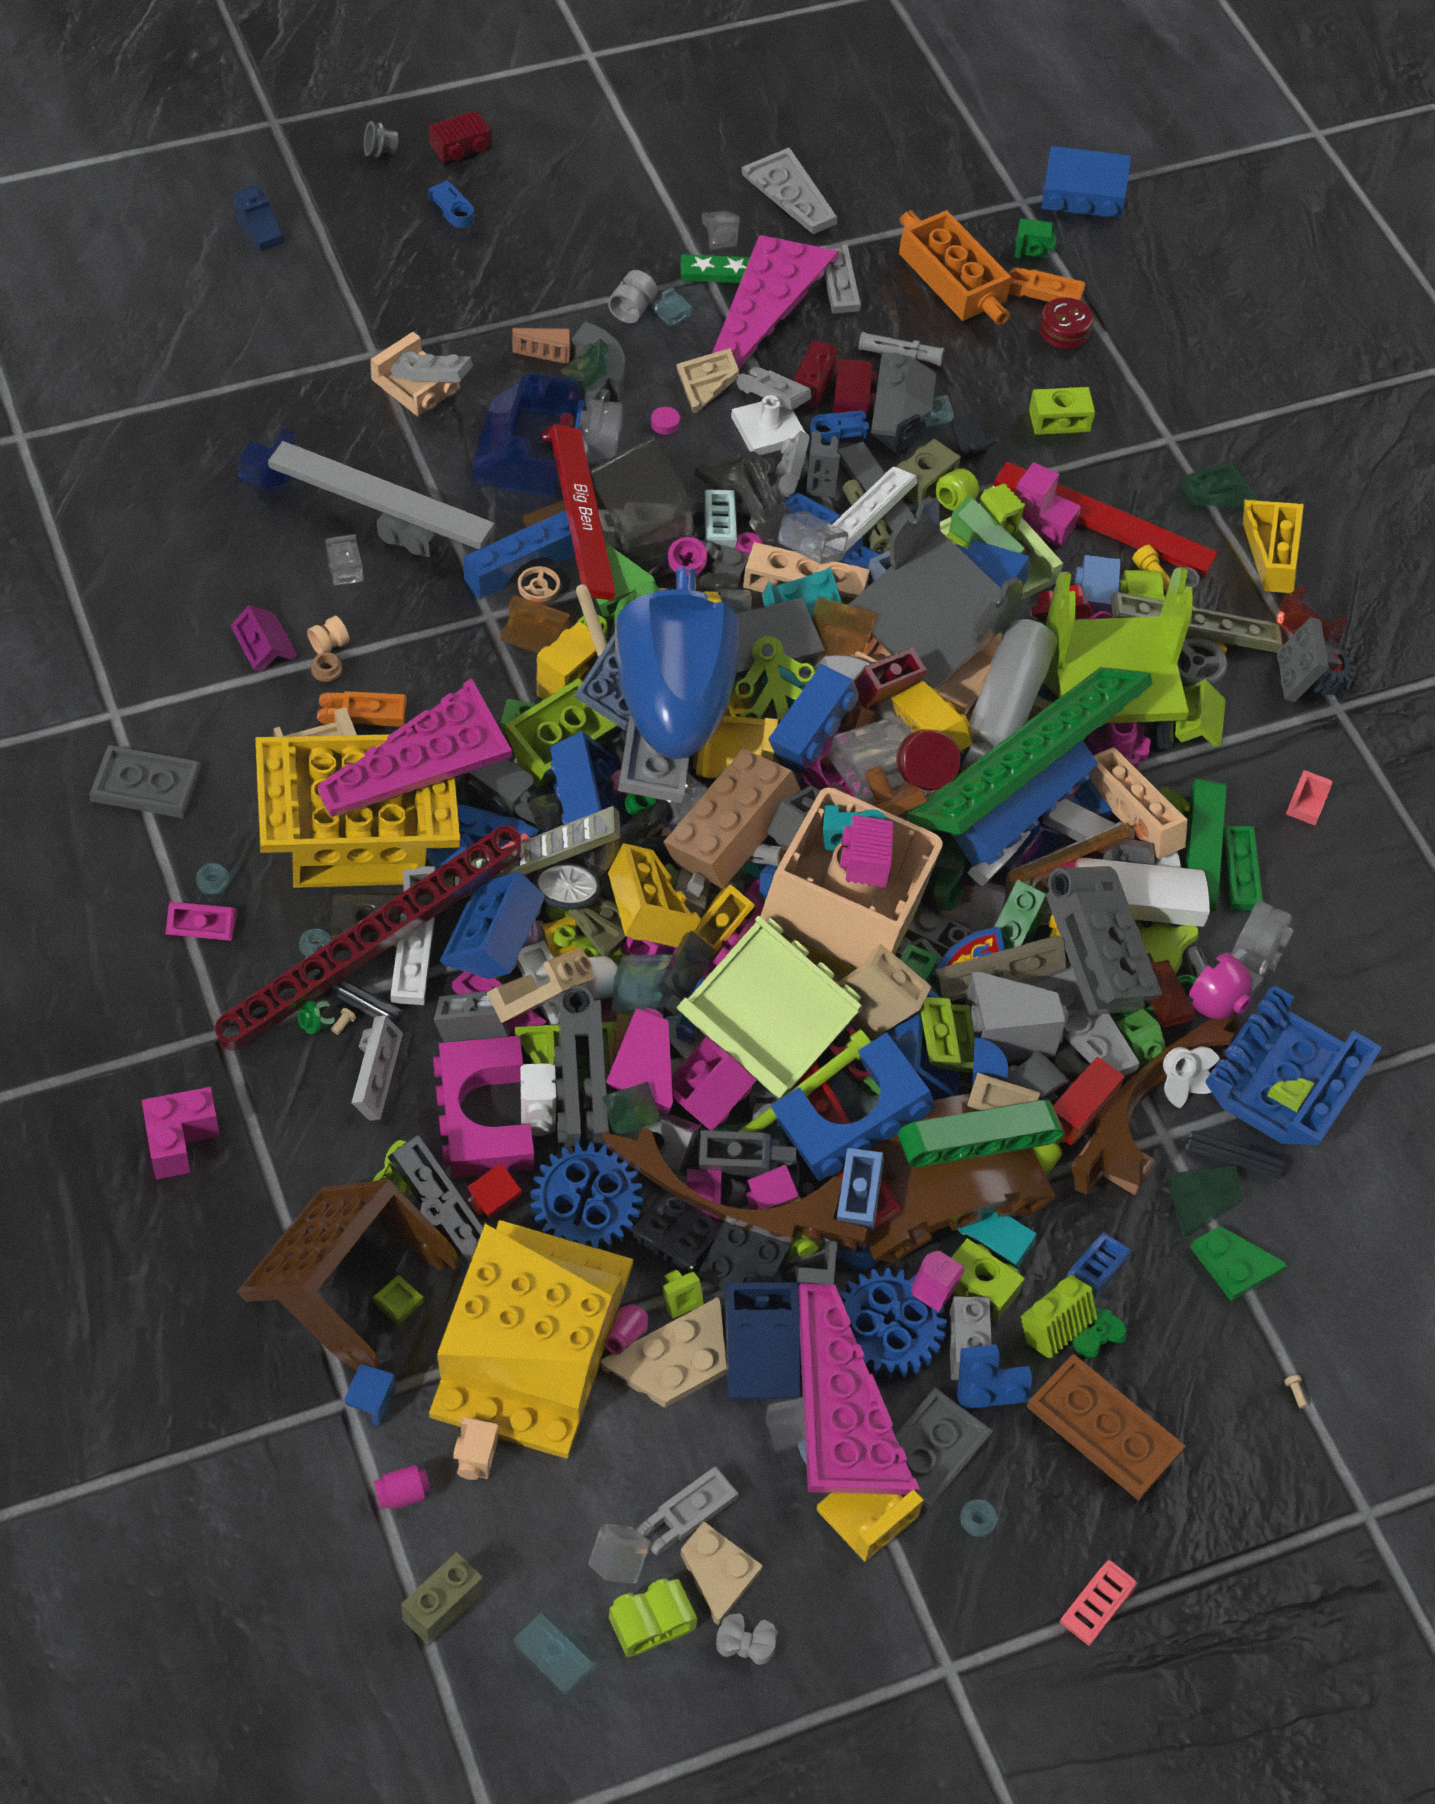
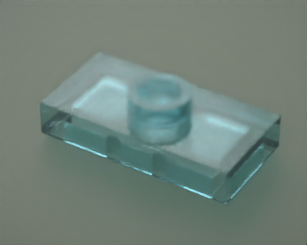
(553, 1654)

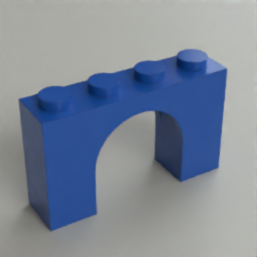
(825, 1143)

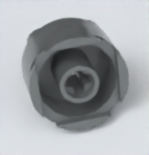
(1040, 1076)

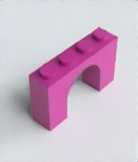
(473, 1147)

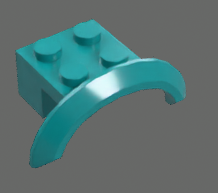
(807, 587)

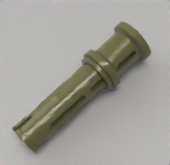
(877, 533)

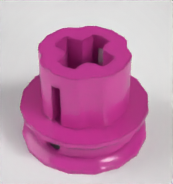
(681, 551)

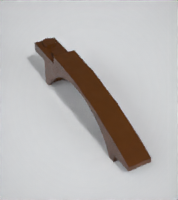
(1112, 1145)
(811, 1215)

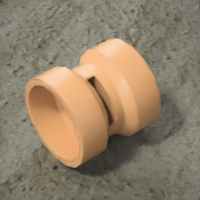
(329, 635)

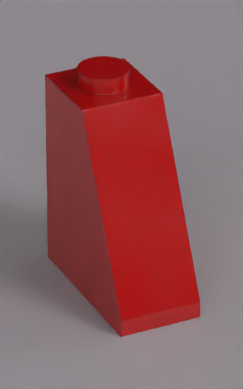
(1086, 1099)

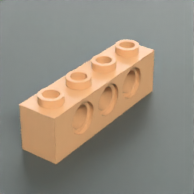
(782, 565)
(1139, 803)

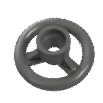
(1197, 665)

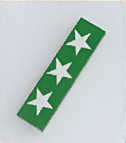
(713, 268)

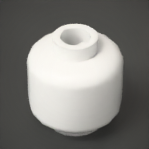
(602, 985)

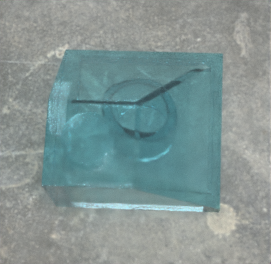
(637, 984)

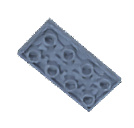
(603, 688)

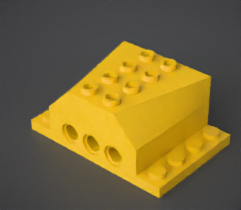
(356, 846)
(528, 1335)

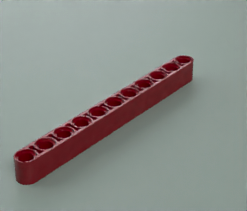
(363, 951)

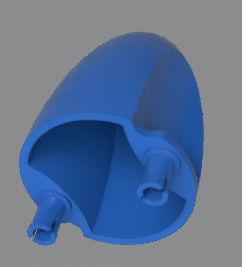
(677, 665)

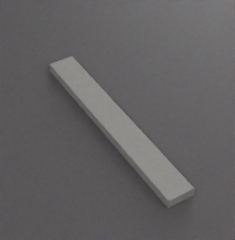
(381, 495)

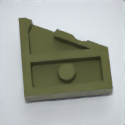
(601, 926)

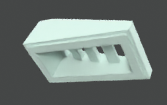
(720, 536)

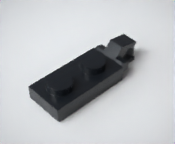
(683, 972)

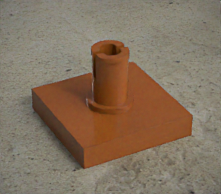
(895, 799)

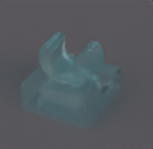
(672, 307)

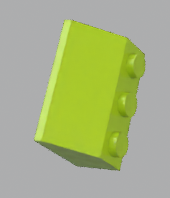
(551, 723)

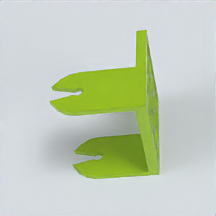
(1125, 644)

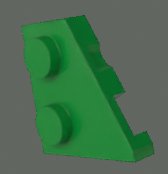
(1235, 1262)

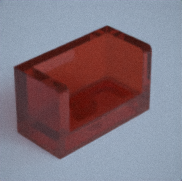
(1295, 613)

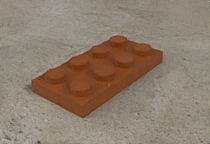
(1106, 1426)

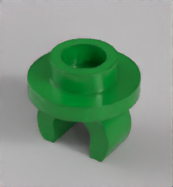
(310, 1018)

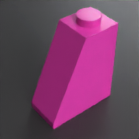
(645, 1058)

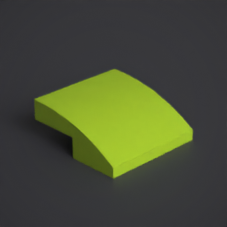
(948, 1034)

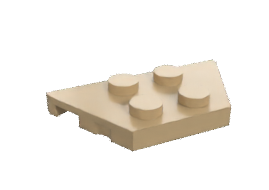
(674, 1357)

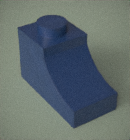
(256, 218)

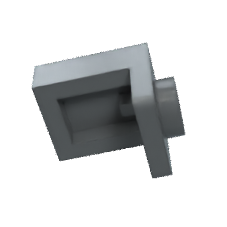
(1131, 851)

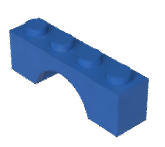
(492, 566)

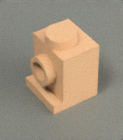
(476, 1448)

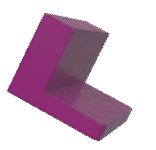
(262, 637)

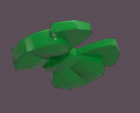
(1105, 1329)

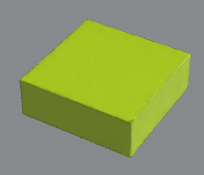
(398, 1299)

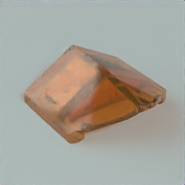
(842, 627)

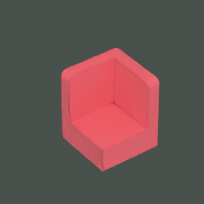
(1309, 797)

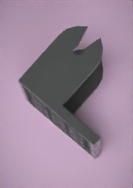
(936, 598)

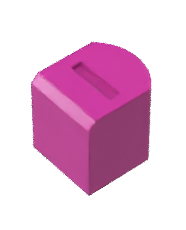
(936, 1279)

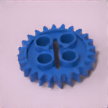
(615, 1206)
(901, 1303)

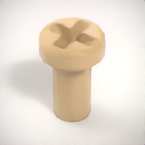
(346, 1016)

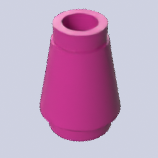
(626, 1328)

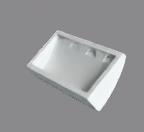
(1160, 891)

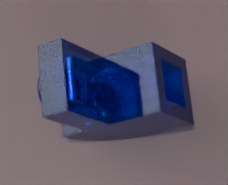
(254, 465)

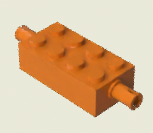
(955, 266)

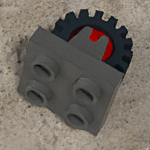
(1313, 661)

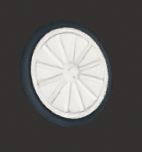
(568, 886)

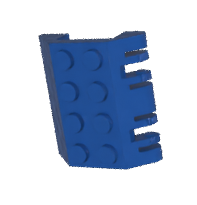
(1283, 1049)

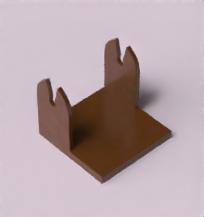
(320, 1241)

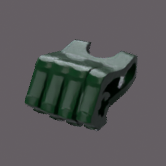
(948, 873)

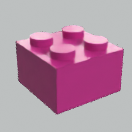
(710, 1084)

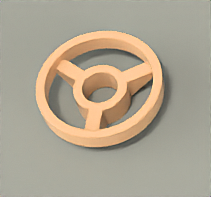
(538, 595)

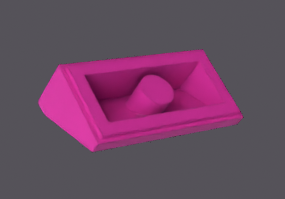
(201, 921)

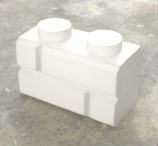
(538, 1098)

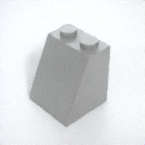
(1016, 1016)

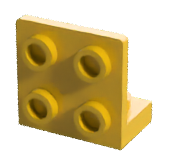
(869, 1519)

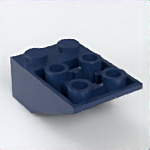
(762, 1340)

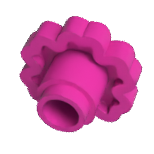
(1125, 737)

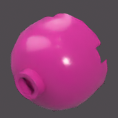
(1222, 990)

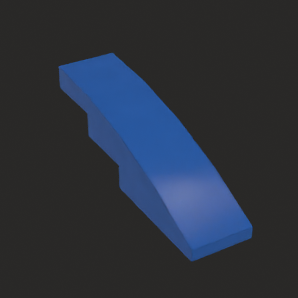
(855, 555)

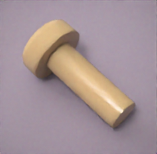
(1294, 1381)

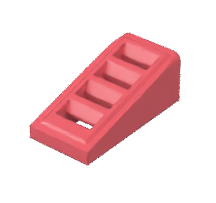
(1118, 1580)

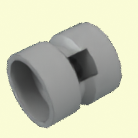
(632, 296)

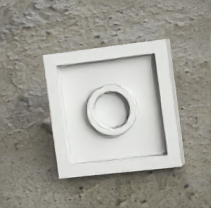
(766, 425)

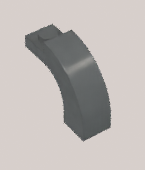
(612, 383)

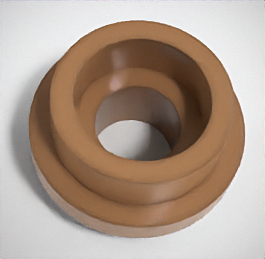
(326, 667)

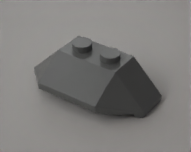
(902, 391)

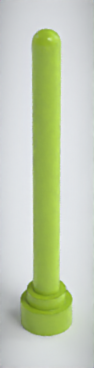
(858, 1041)

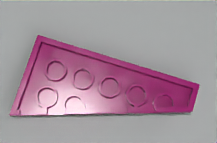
(769, 291)
(426, 750)
(844, 1413)

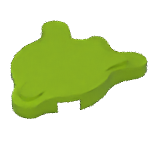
(1167, 942)

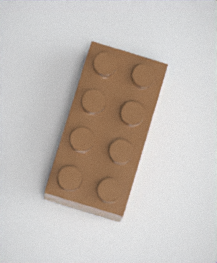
(731, 818)

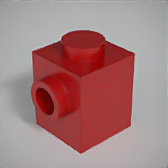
(494, 1191)

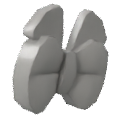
(757, 1646)

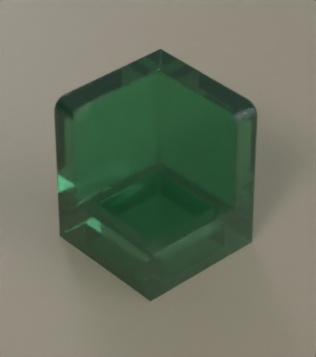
(631, 1108)

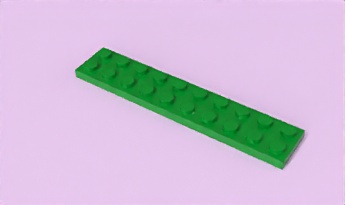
(1029, 750)

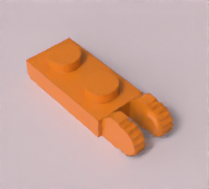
(1043, 285)
(365, 708)

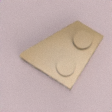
(707, 377)
(719, 1569)

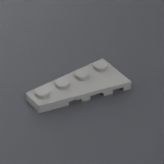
(792, 189)
(1088, 1033)

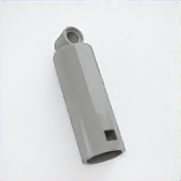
(1010, 686)

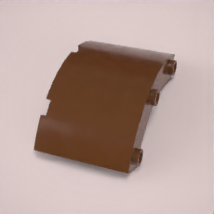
(953, 1191)

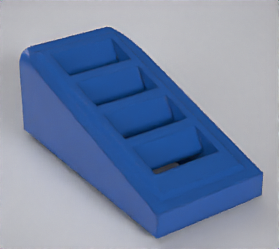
(1105, 1274)

